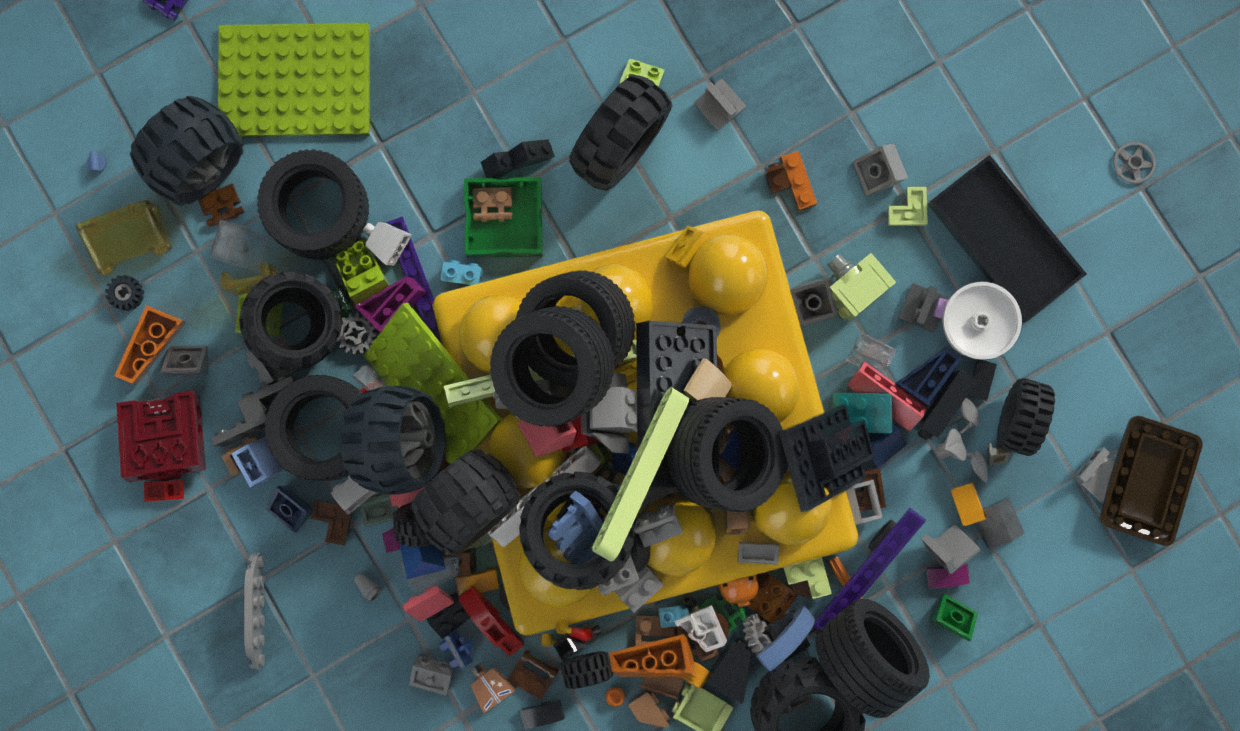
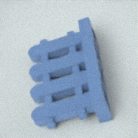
(577, 530)

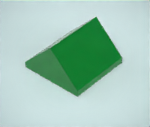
(955, 617)

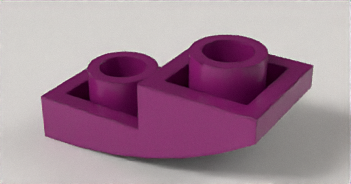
(939, 577)

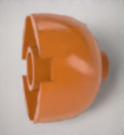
(740, 590)

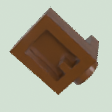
(777, 177)

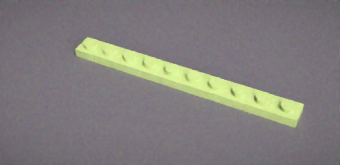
(483, 386)

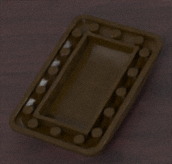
(1151, 480)

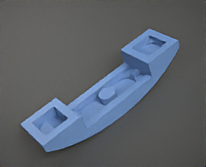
(788, 640)

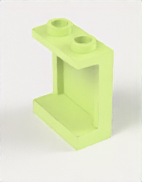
(701, 709)

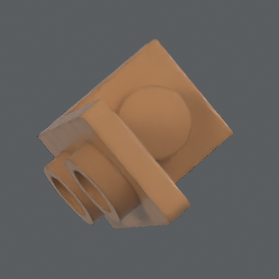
(230, 461)

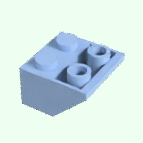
(257, 463)

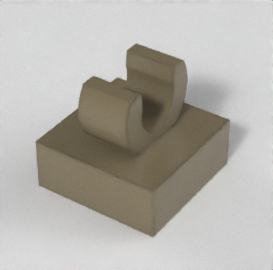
(997, 455)

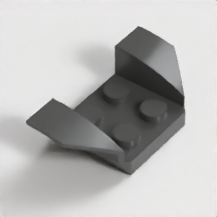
(613, 442)

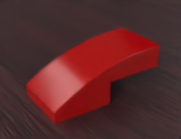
(163, 490)

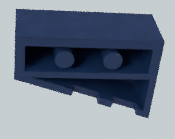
(930, 377)

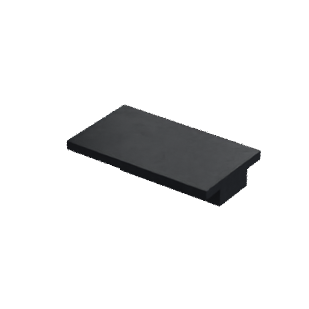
(826, 454)

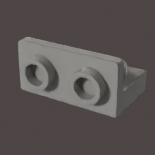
(431, 675)

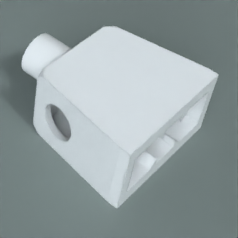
(386, 241)

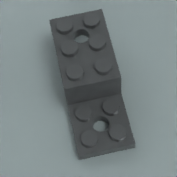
(254, 408)

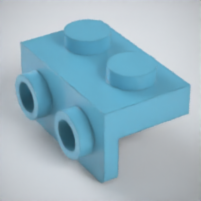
(461, 274)

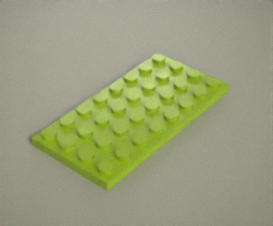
(414, 358)

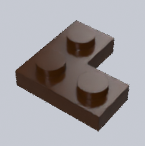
(863, 496)
(336, 517)

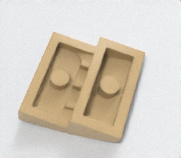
(707, 382)

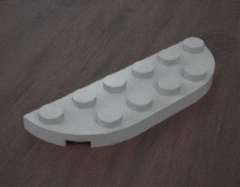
(253, 611)

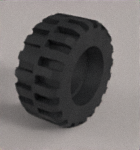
(1026, 417)

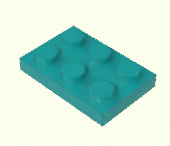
(873, 407)

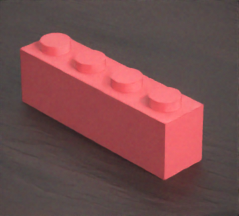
(905, 408)

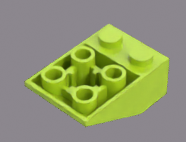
(360, 272)

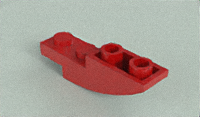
(489, 622)

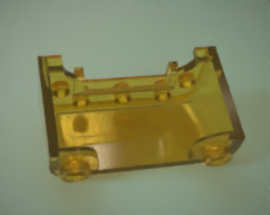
(124, 235)

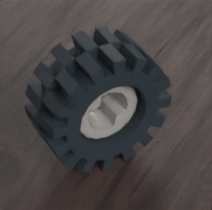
(131, 299)

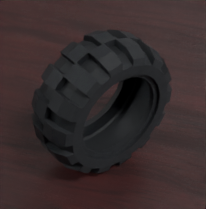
(620, 132)

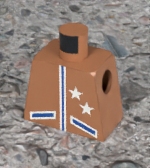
(490, 686)

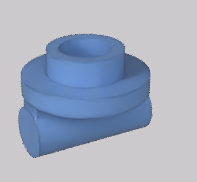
(96, 161)

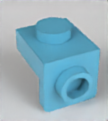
(669, 615)

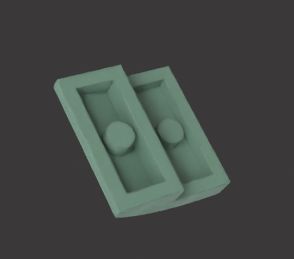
(377, 509)

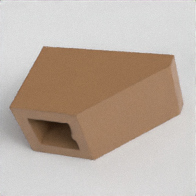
(647, 710)

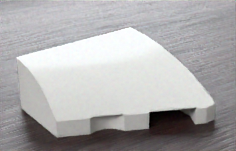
(703, 628)

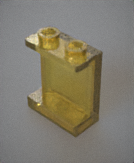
(243, 286)

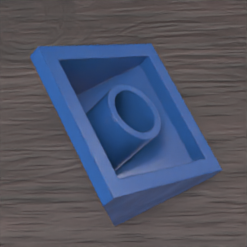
(422, 560)

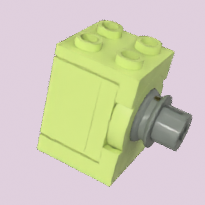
(857, 285)

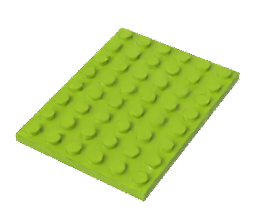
(295, 79)

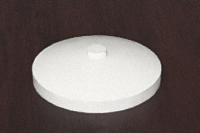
(982, 320)

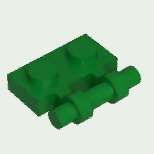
(718, 606)

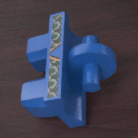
(459, 649)

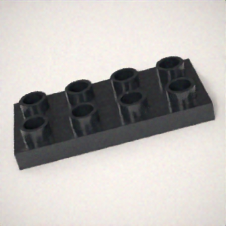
(1006, 237)

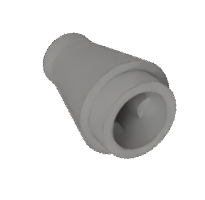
(368, 588)

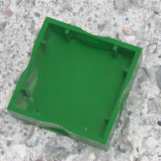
(515, 237)

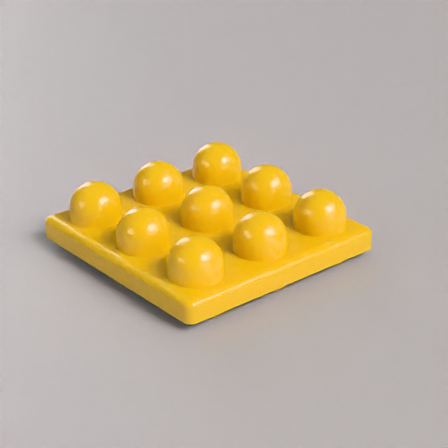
(763, 357)

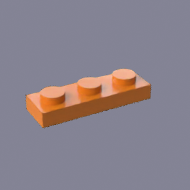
(798, 181)

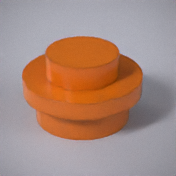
(615, 696)

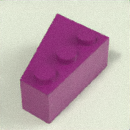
(384, 305)

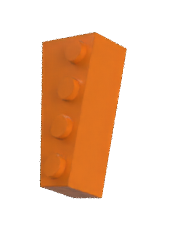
(147, 343)
(660, 658)

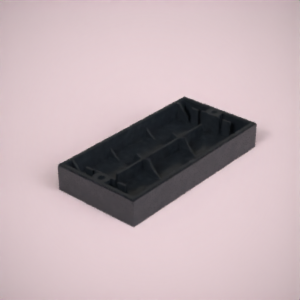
(665, 359)

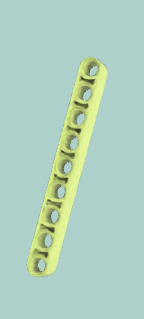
(640, 475)

